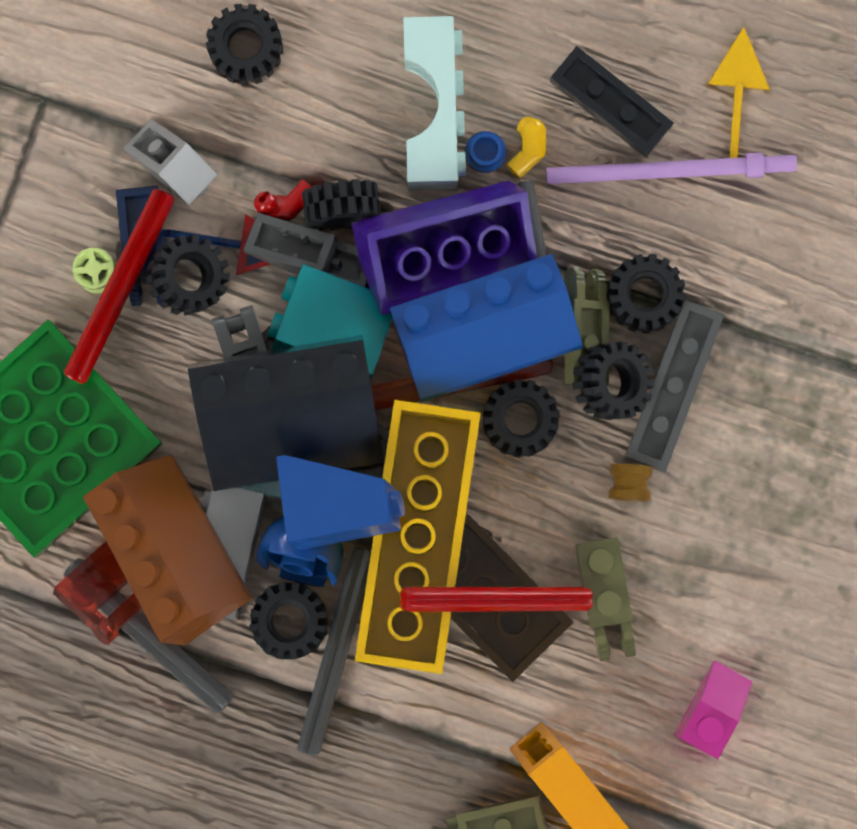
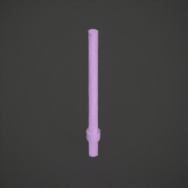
(752, 165)

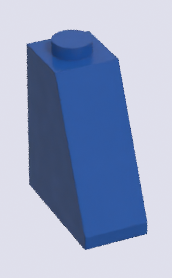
(334, 504)

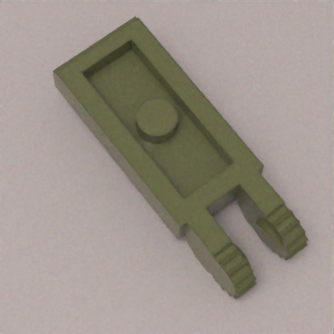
(590, 314)
(604, 574)

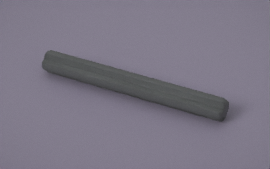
(335, 653)
(169, 655)

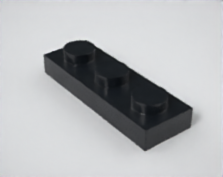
(611, 102)

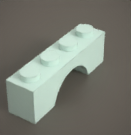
(431, 53)

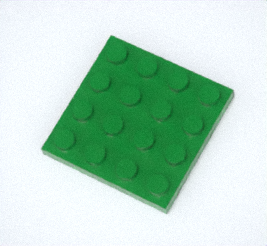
(58, 439)

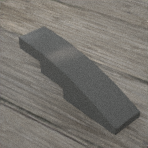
(292, 245)

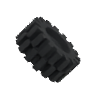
(242, 20)
(340, 203)
(209, 265)
(663, 275)
(632, 376)
(539, 400)
(262, 621)

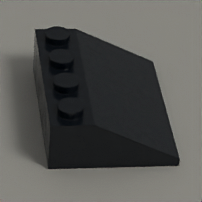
(285, 402)

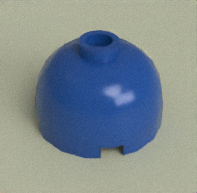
(303, 566)

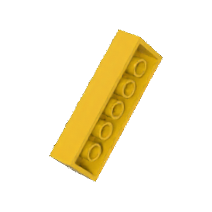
(432, 468)

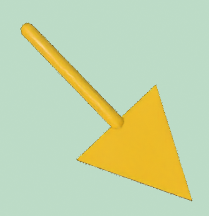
(739, 70)

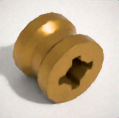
(630, 482)

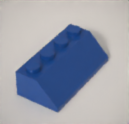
(486, 327)

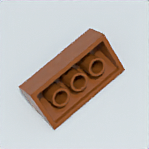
(167, 549)

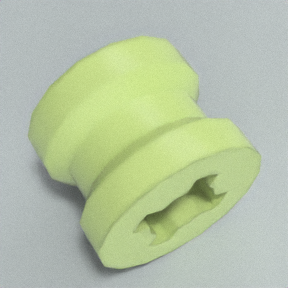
(93, 262)

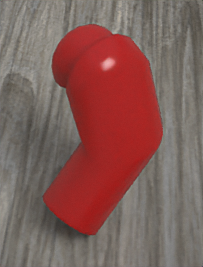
(282, 206)

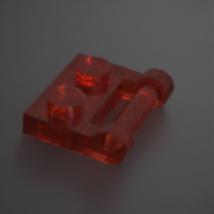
(91, 587)

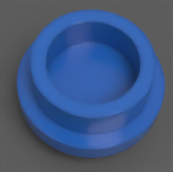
(485, 152)

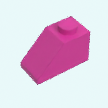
(714, 710)

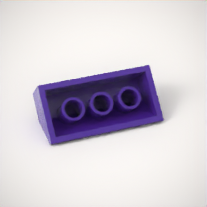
(444, 243)

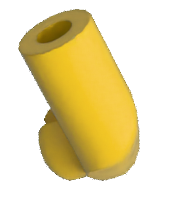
(533, 146)

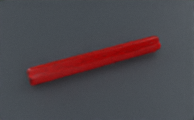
(119, 286)
(495, 599)

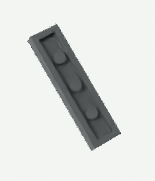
(674, 386)

